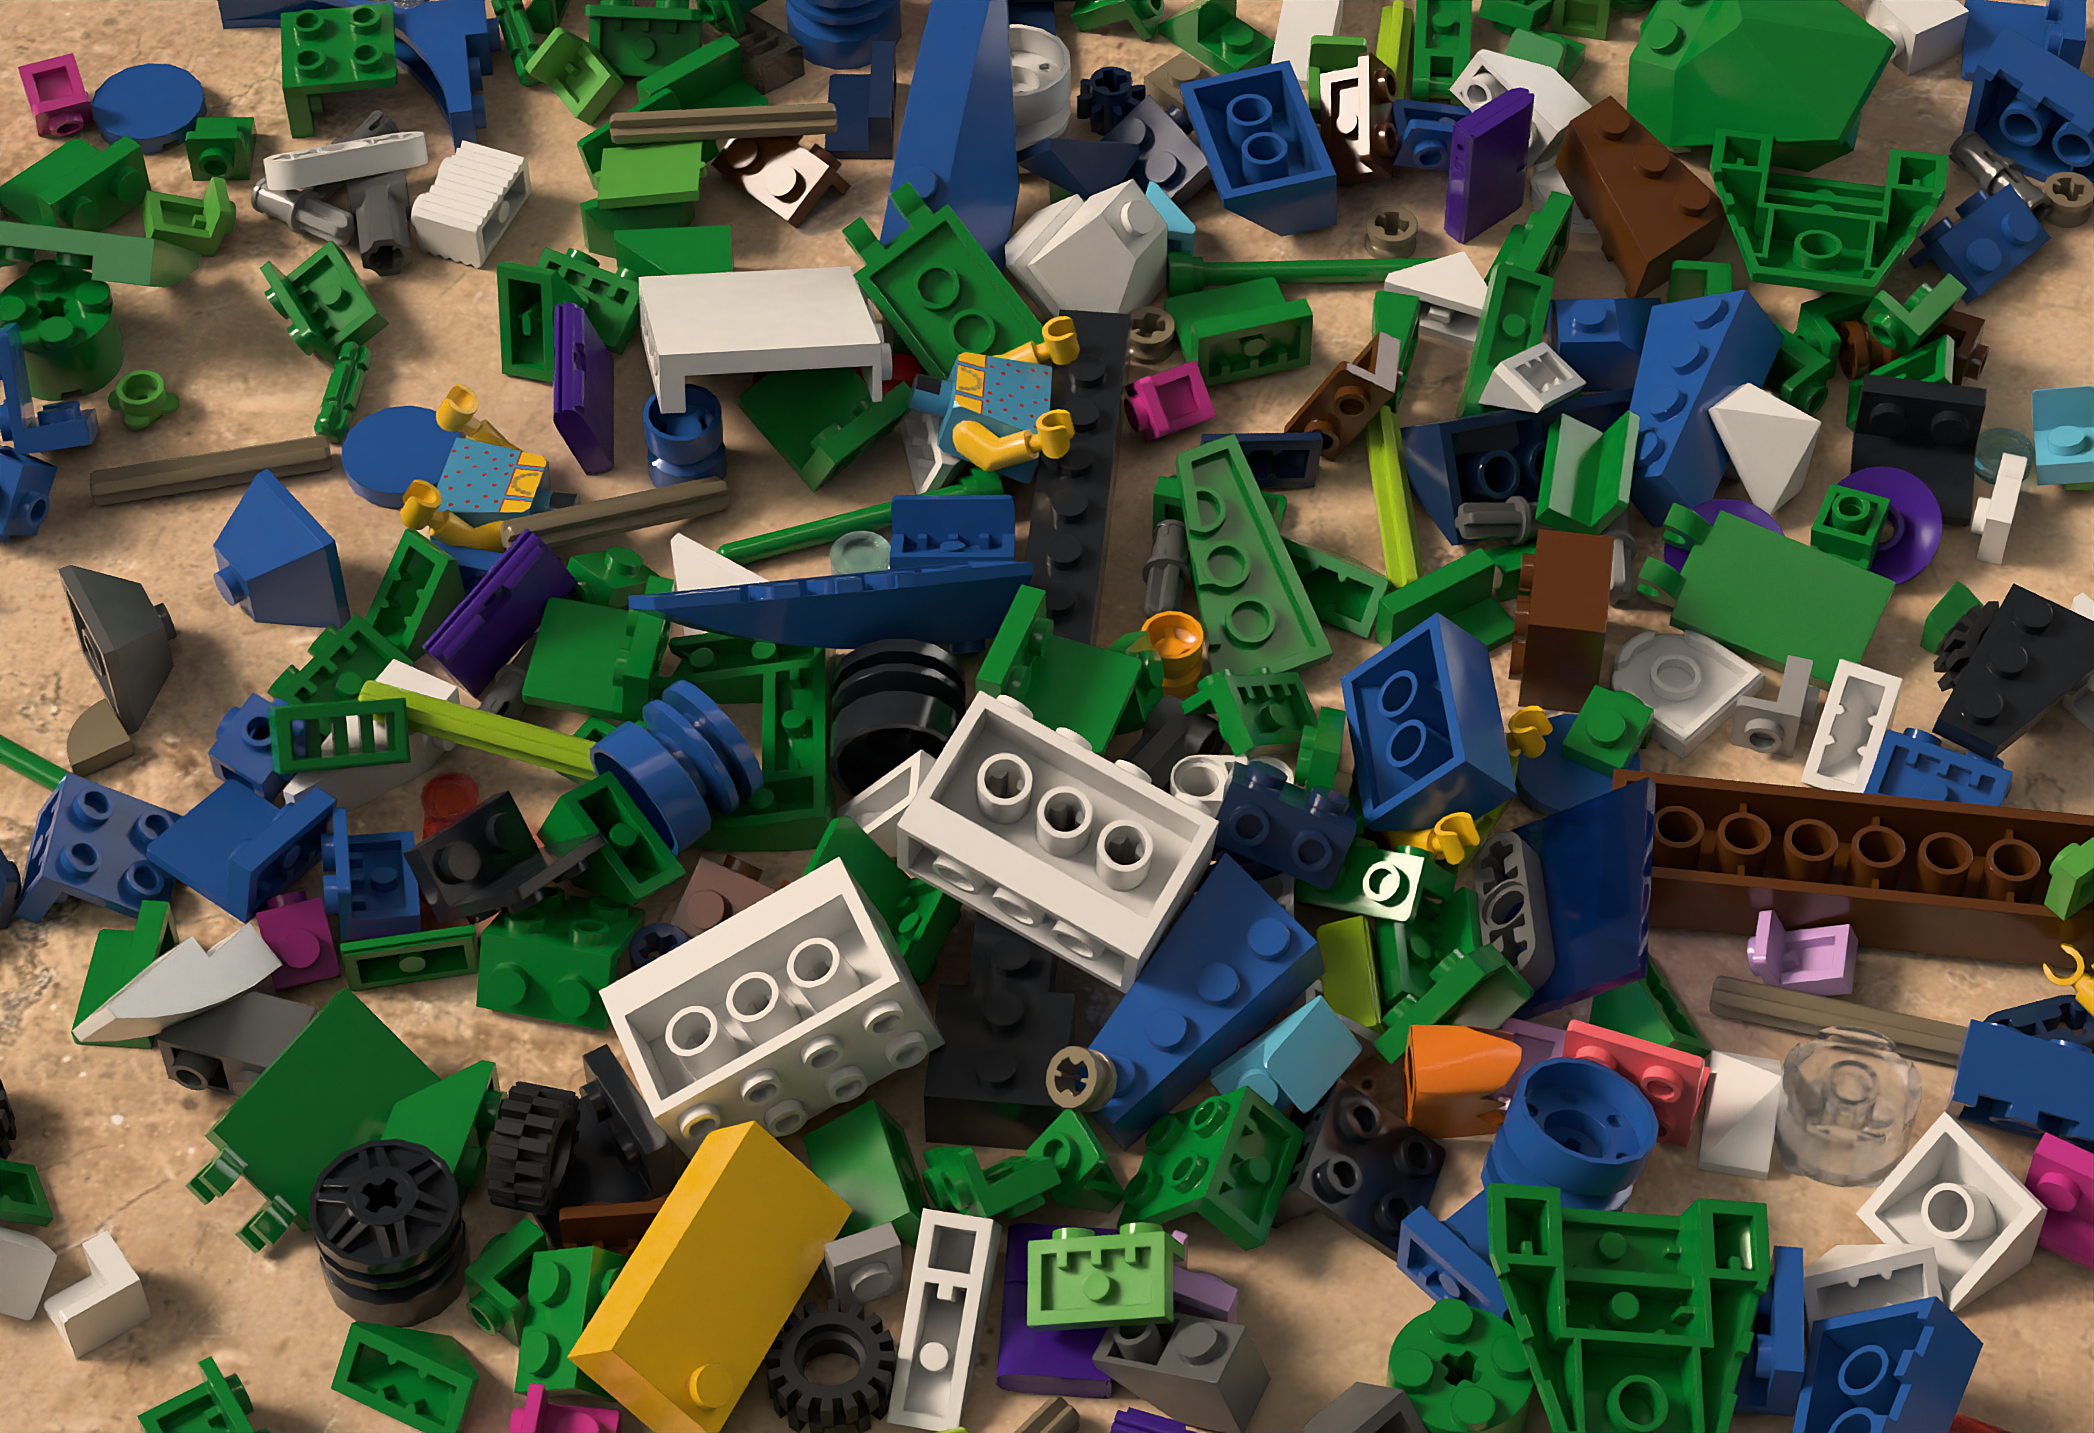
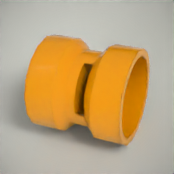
(1180, 645)

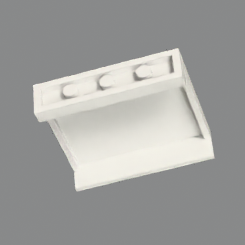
(758, 326)

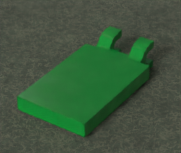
(939, 287)
(1766, 594)
(305, 1110)

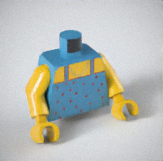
(999, 405)
(481, 482)

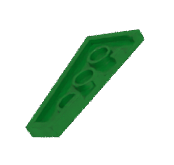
(1242, 572)

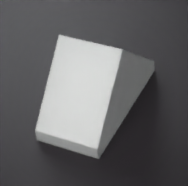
(1449, 295)

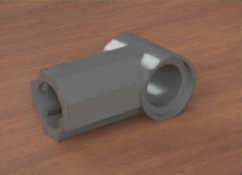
(381, 213)
(1172, 737)

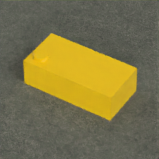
(711, 1282)

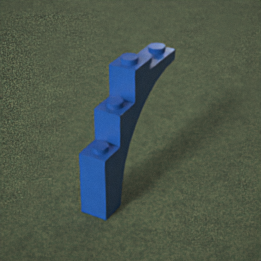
(437, 43)

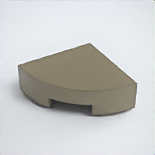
(97, 740)

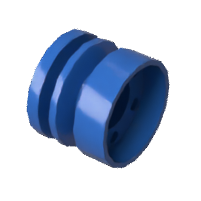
(842, 31)
(681, 764)
(1574, 1131)

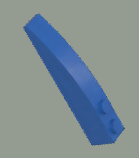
(962, 124)
(843, 611)

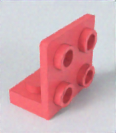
(1665, 1076)

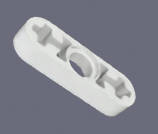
(345, 160)

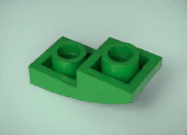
(1850, 525)

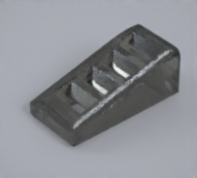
(767, 53)

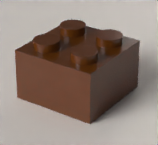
(1561, 619)

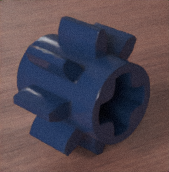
(1108, 98)

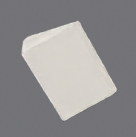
(1963, 1205)

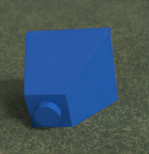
(1600, 338)
(280, 560)

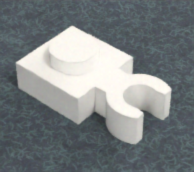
(1995, 515)

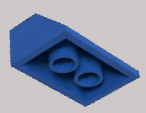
(1264, 148)
(1427, 729)

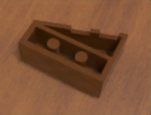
(1637, 196)

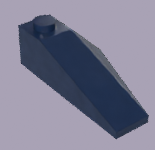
(1492, 454)

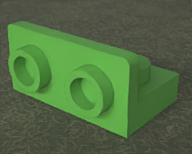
(1102, 1279)

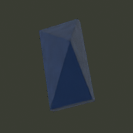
(1079, 165)
(1279, 458)

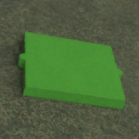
(651, 174)

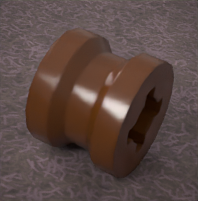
(1861, 351)

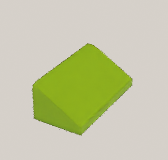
(1353, 973)

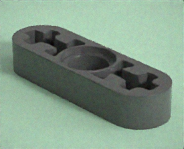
(1496, 897)

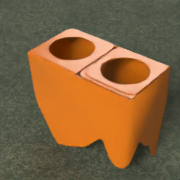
(1450, 1072)

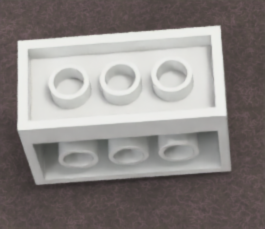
(1056, 840)
(772, 1013)

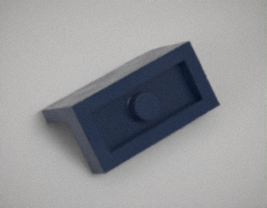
(865, 108)

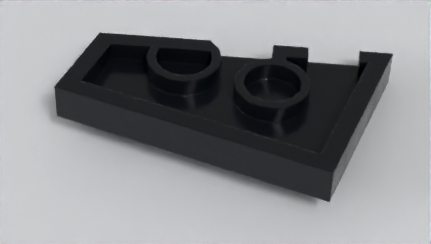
(2017, 673)

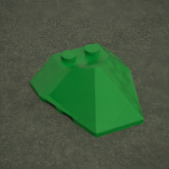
(1755, 69)
(1822, 229)
(1630, 1311)

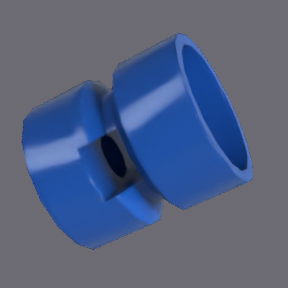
(685, 443)

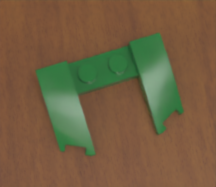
(115, 256)
(796, 736)

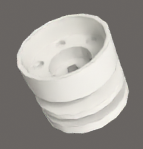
(1039, 86)

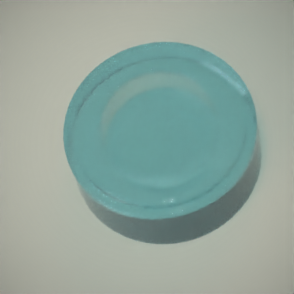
(1990, 451)
(859, 553)

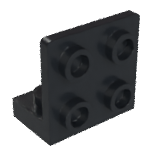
(1922, 431)
(492, 862)
(619, 1146)
(1360, 1168)

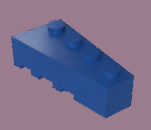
(2033, 108)
(1688, 363)
(1201, 998)
(2024, 1084)
(1886, 1370)

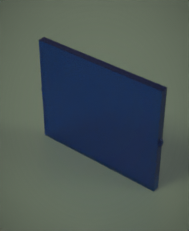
(1596, 893)

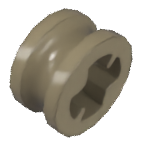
(2071, 199)
(1394, 220)
(1161, 344)
(1063, 1073)

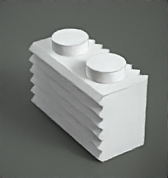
(471, 203)

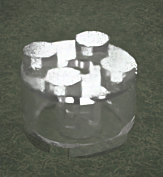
(1846, 1107)

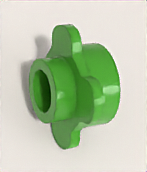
(142, 399)

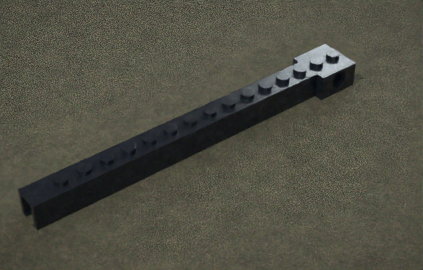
(1008, 1020)

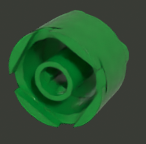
(65, 329)
(1462, 1370)

